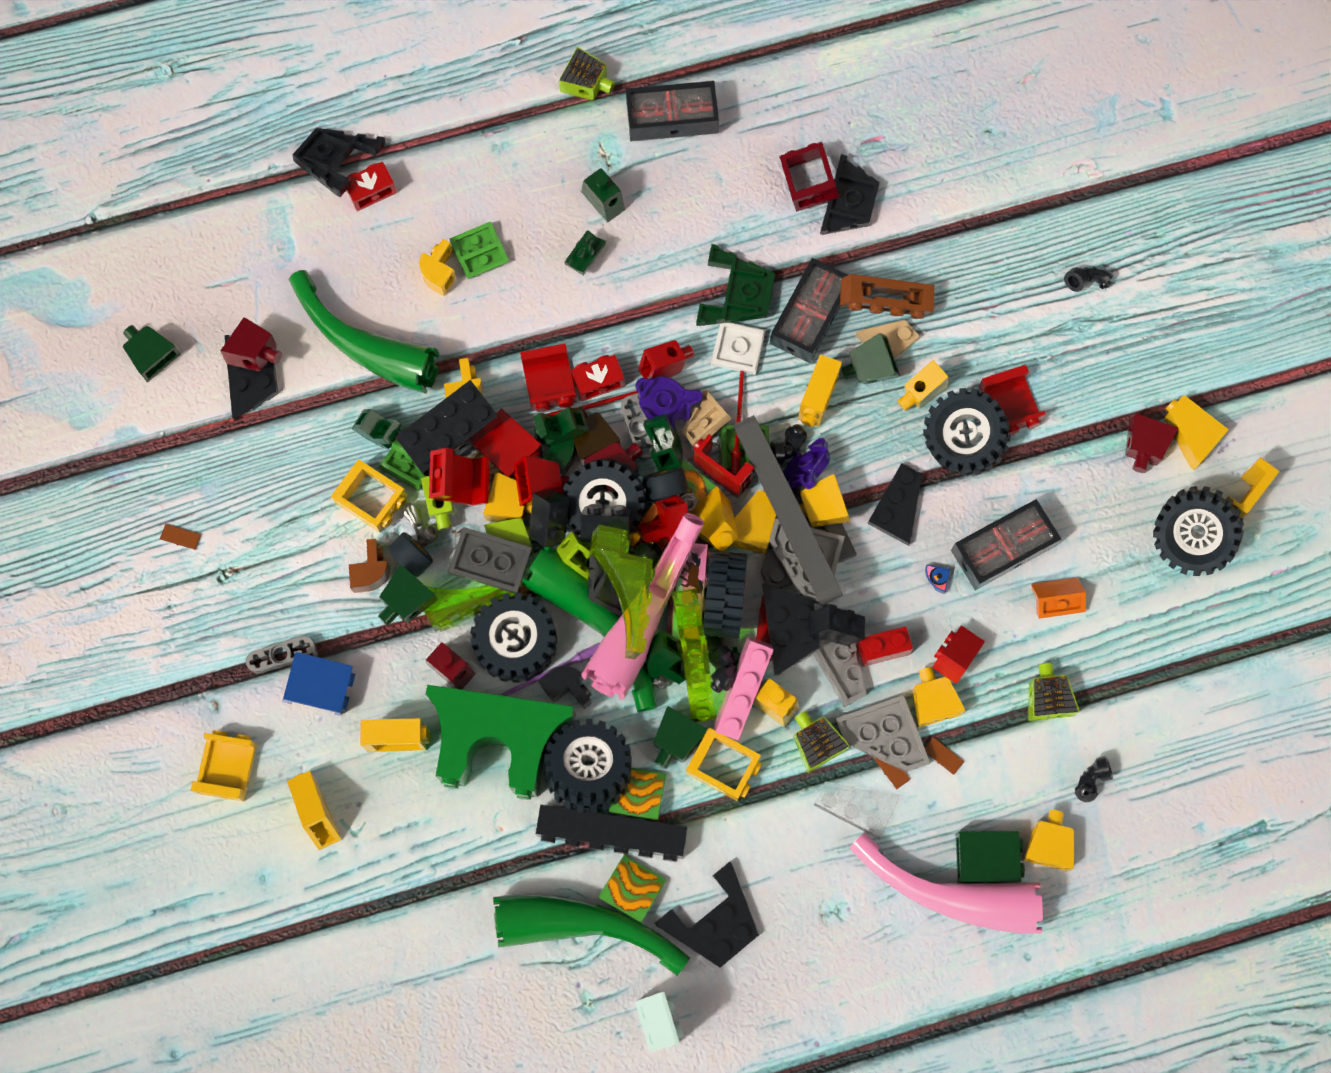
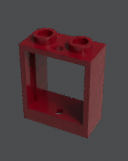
(815, 194)

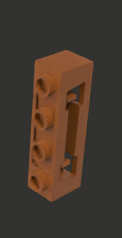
(857, 287)

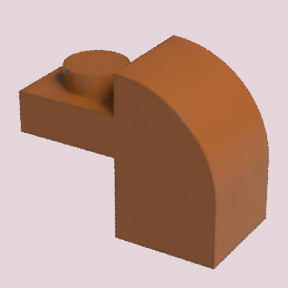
(369, 575)

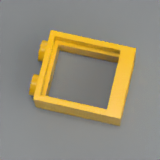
(819, 391)
(350, 484)
(394, 735)
(700, 754)

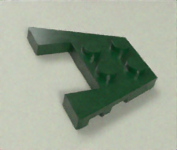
(746, 294)

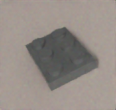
(490, 560)

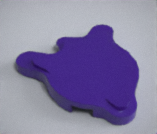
(666, 397)
(806, 468)

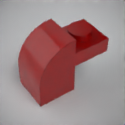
(670, 515)

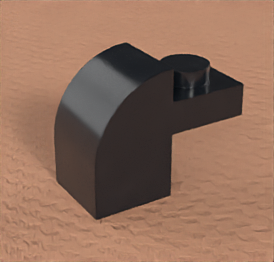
(564, 680)

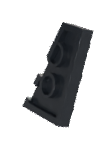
(898, 505)

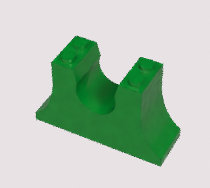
(481, 719)

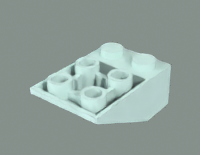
(658, 1022)

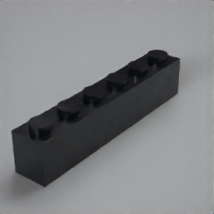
(611, 832)

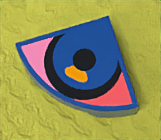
(937, 577)

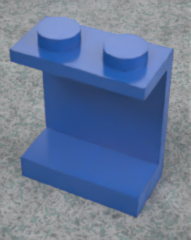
(319, 683)

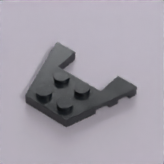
(327, 150)
(723, 929)

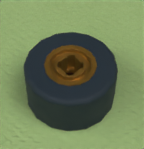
(665, 484)
(410, 554)

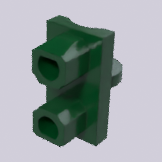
(585, 252)

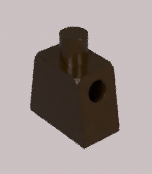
(598, 437)

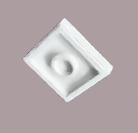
(738, 348)

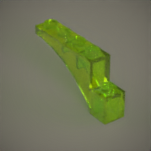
(631, 581)
(459, 604)
(694, 654)

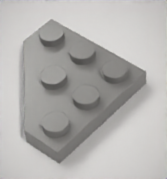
(829, 543)
(886, 734)

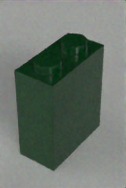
(989, 857)

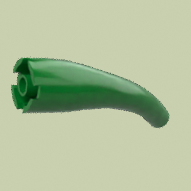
(390, 358)
(568, 591)
(543, 918)

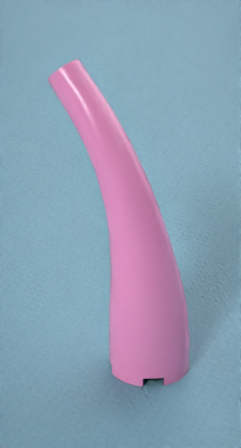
(608, 665)
(986, 905)

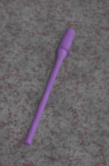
(579, 657)

